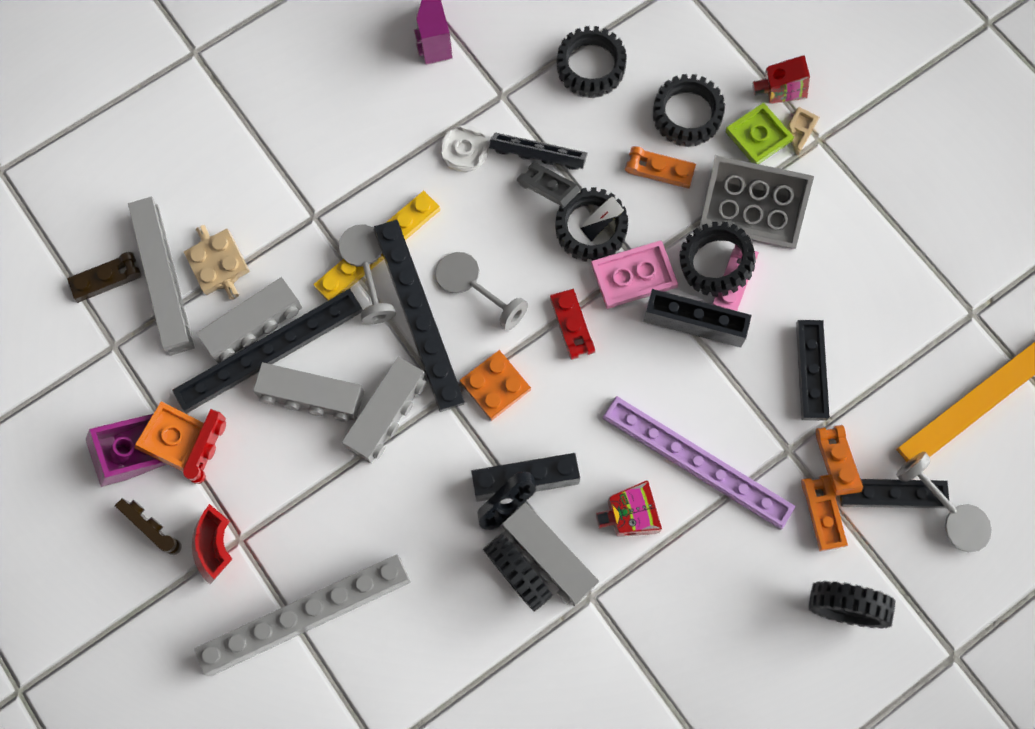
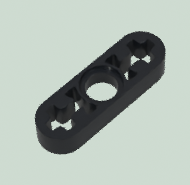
(518, 488)

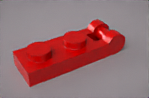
(572, 323)
(204, 447)

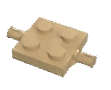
(216, 262)

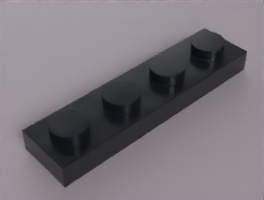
(531, 149)
(812, 370)
(896, 494)

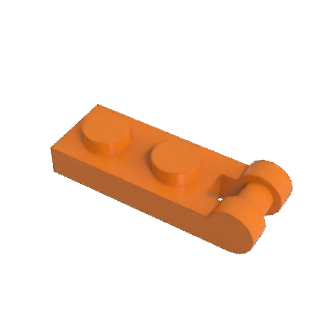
(660, 167)
(839, 460)
(824, 514)

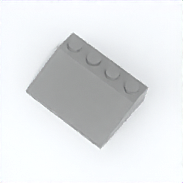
(758, 199)

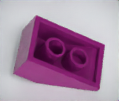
(433, 33)
(114, 451)

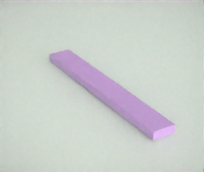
(699, 462)

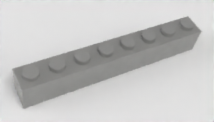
(302, 616)

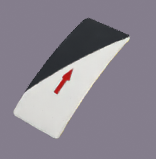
(601, 218)

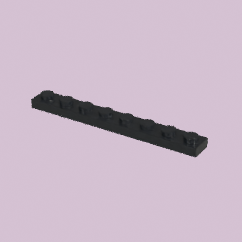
(419, 316)
(267, 350)

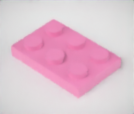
(634, 274)

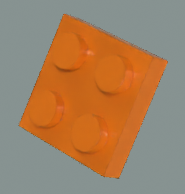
(495, 385)
(170, 436)

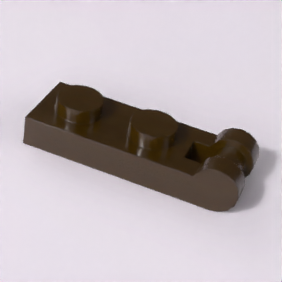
(104, 277)
(149, 527)

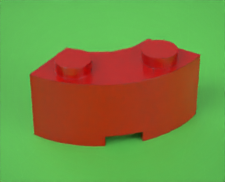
(208, 544)

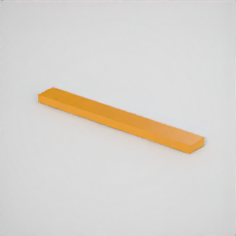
(971, 406)

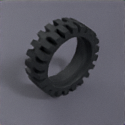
(596, 38)
(697, 87)
(708, 235)
(583, 250)
(518, 572)
(852, 604)

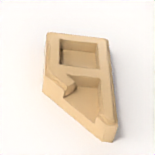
(801, 127)

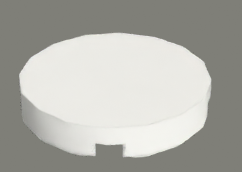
(464, 148)

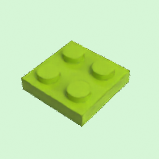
(759, 134)

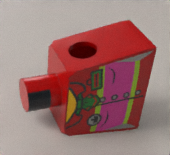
(785, 81)
(631, 512)

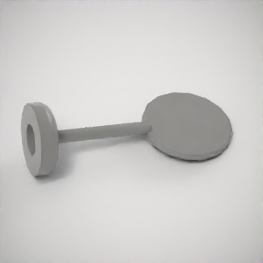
(360, 248)
(459, 273)
(965, 524)

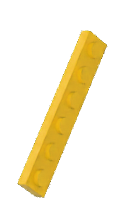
(410, 219)

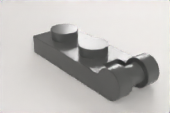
(548, 184)

